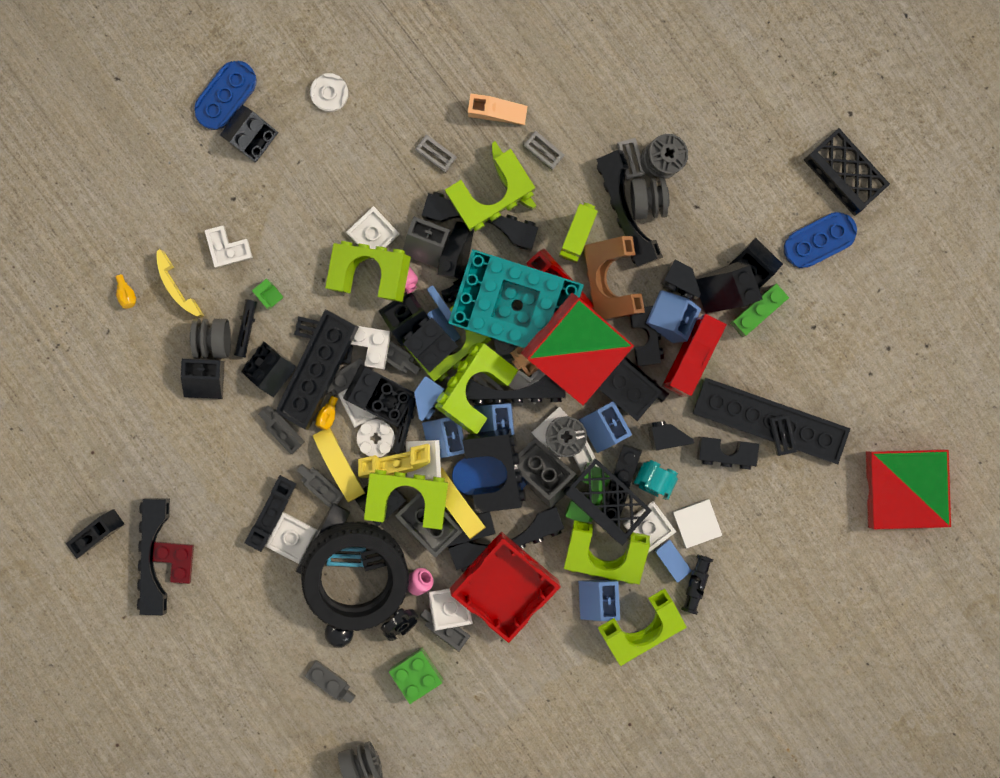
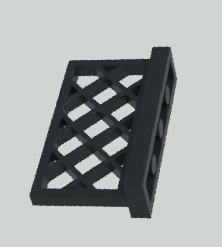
(835, 182)
(593, 510)

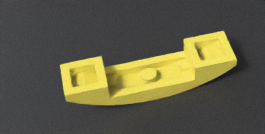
(164, 266)
(403, 462)
(338, 465)
(461, 510)

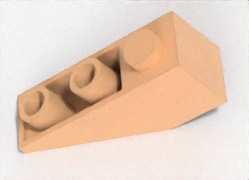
(496, 109)

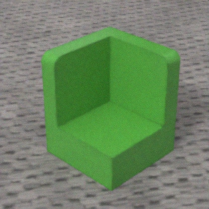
(268, 294)

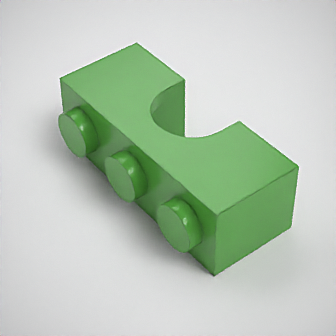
(760, 310)
(577, 513)

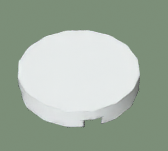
(329, 92)

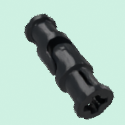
(696, 588)

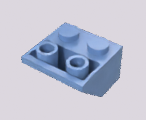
(673, 316)
(426, 397)
(498, 416)
(605, 427)
(449, 436)
(599, 600)

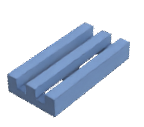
(439, 301)

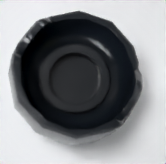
(337, 637)

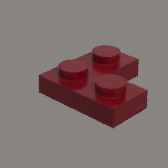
(179, 555)

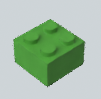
(416, 675)

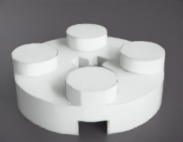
(367, 445)

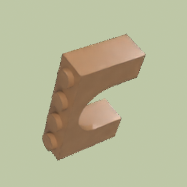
(598, 259)

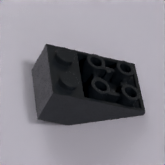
(378, 395)

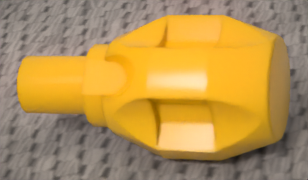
(124, 293)
(327, 414)

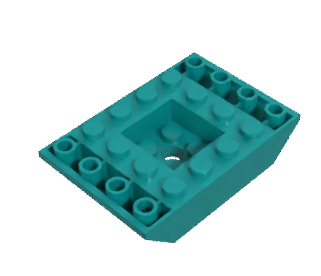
(492, 287)

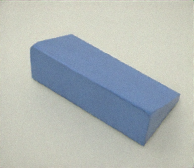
(438, 316)
(673, 561)

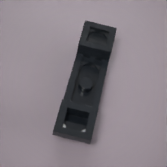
(271, 513)

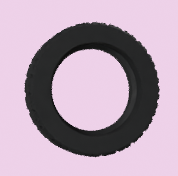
(362, 615)

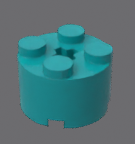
(656, 480)

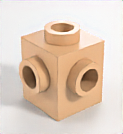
(523, 363)

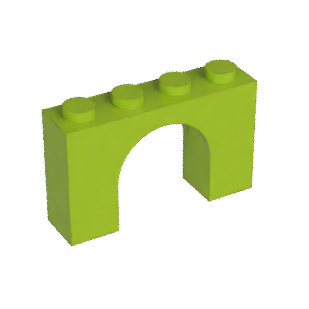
(476, 214)
(578, 232)
(346, 259)
(453, 361)
(454, 401)
(382, 485)
(626, 568)
(630, 645)

